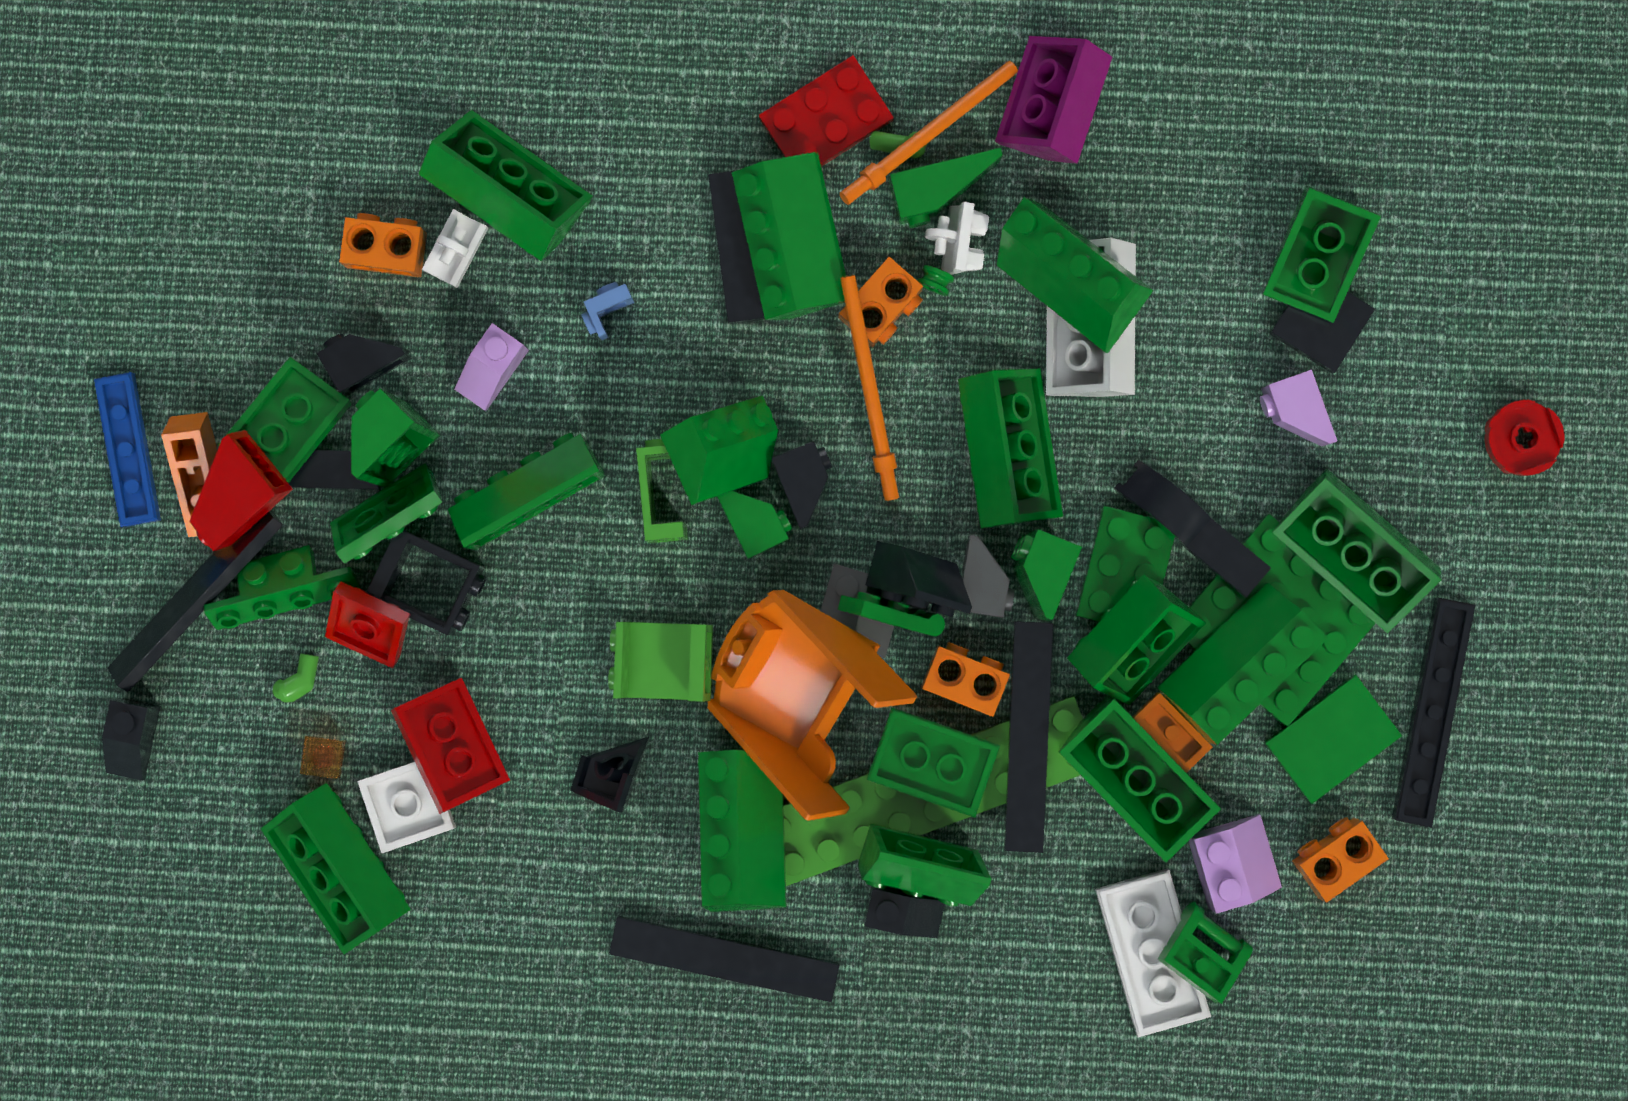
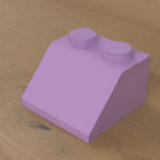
(1234, 864)

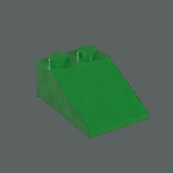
(1320, 253)

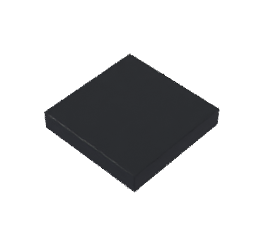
(1320, 339)

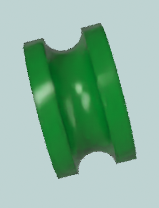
(935, 280)

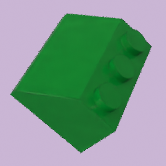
(722, 449)
(1044, 570)
(1135, 640)
(922, 866)

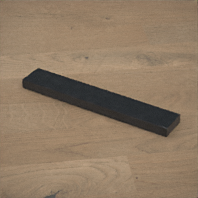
(189, 603)
(1433, 712)
(1028, 737)
(724, 958)

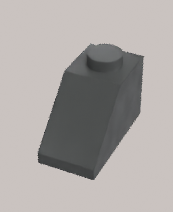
(985, 581)

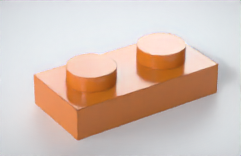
(1172, 732)

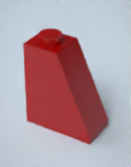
(236, 491)

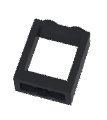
(392, 565)

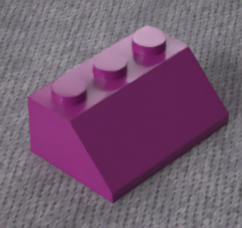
(1054, 98)

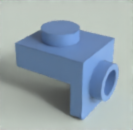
(609, 299)

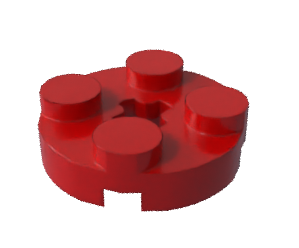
(1533, 418)

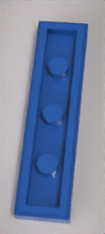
(127, 449)

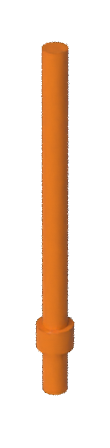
(875, 174)
(884, 460)

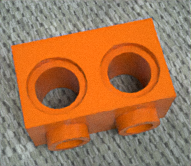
(381, 254)
(874, 297)
(962, 688)
(1344, 869)

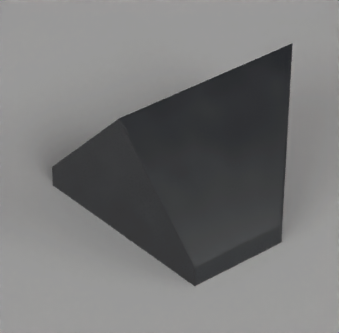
(610, 774)

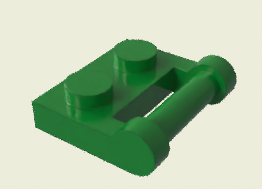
(1197, 961)

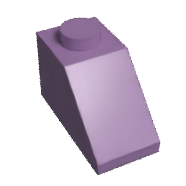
(490, 366)
(1299, 408)

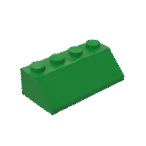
(504, 184)
(790, 235)
(1070, 274)
(386, 437)
(1010, 447)
(525, 492)
(1358, 551)
(1242, 663)
(1138, 778)
(740, 834)
(335, 868)

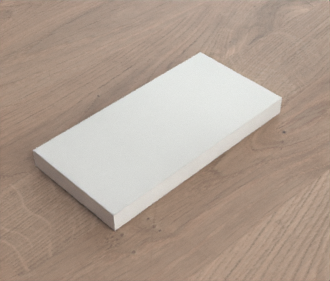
(1139, 923)

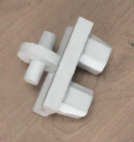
(953, 238)
(455, 248)

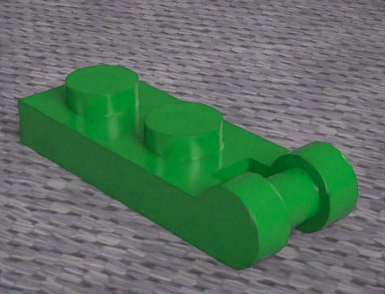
(893, 614)

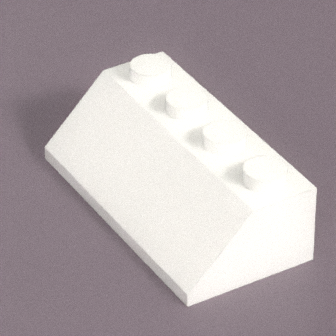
(1077, 364)

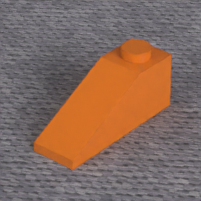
(190, 454)

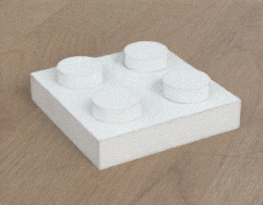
(402, 808)

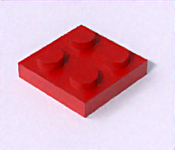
(367, 624)

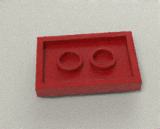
(827, 114)
(450, 745)

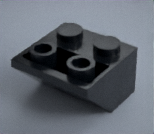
(918, 579)

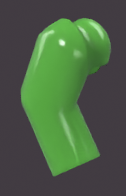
(889, 142)
(299, 683)

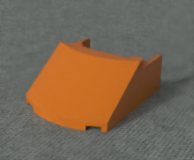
(784, 686)

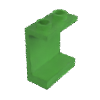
(654, 532)
(661, 661)

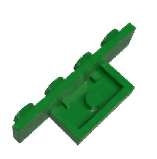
(277, 586)

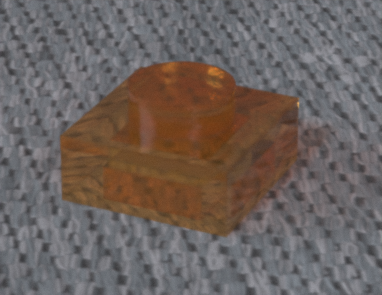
(322, 757)

